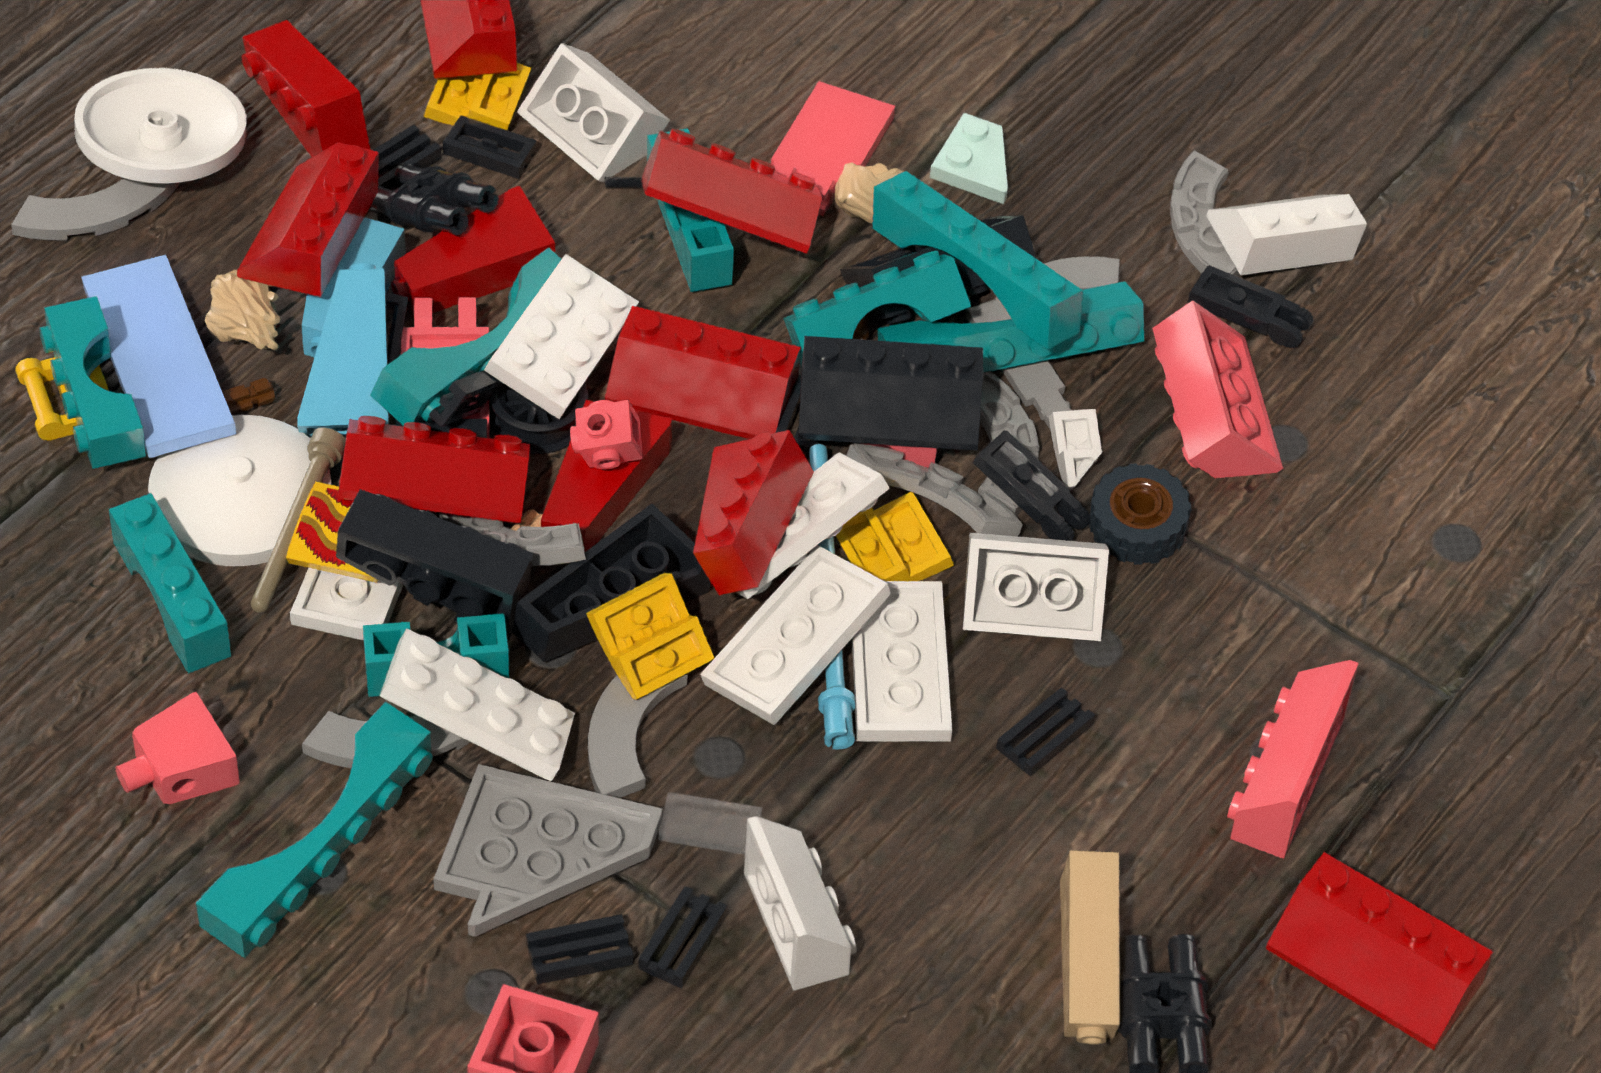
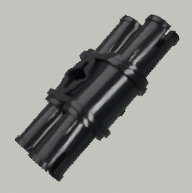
(433, 199)
(1184, 1000)

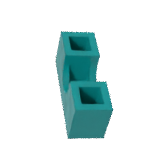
(476, 637)

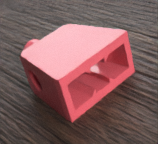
(180, 754)

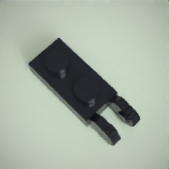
(1251, 306)
(1032, 487)

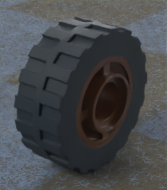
(1161, 518)

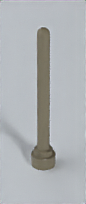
(324, 451)

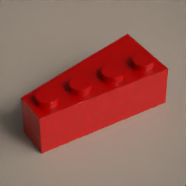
(748, 507)

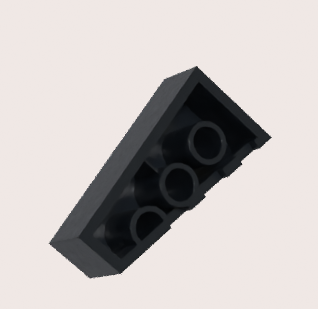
(649, 544)
(434, 558)

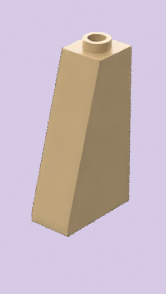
(1090, 945)

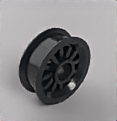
(522, 418)

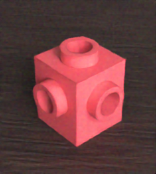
(607, 434)

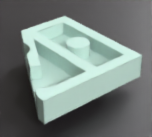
(974, 159)

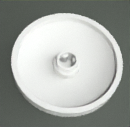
(160, 125)
(233, 491)

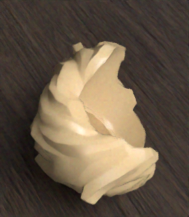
(856, 188)
(243, 311)

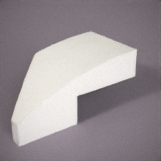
(1075, 443)

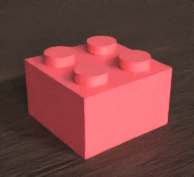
(535, 1036)

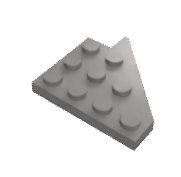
(536, 842)

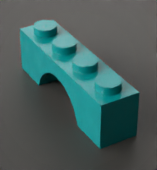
(699, 242)
(929, 288)
(105, 420)
(186, 606)

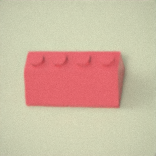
(1215, 395)
(1291, 758)

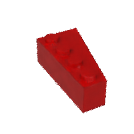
(305, 88)

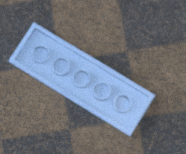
(160, 356)

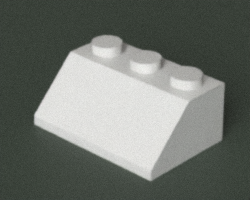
(591, 113)
(1289, 232)
(1035, 586)
(796, 904)

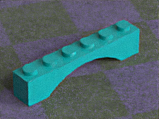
(1033, 294)
(1109, 319)
(421, 376)
(254, 897)

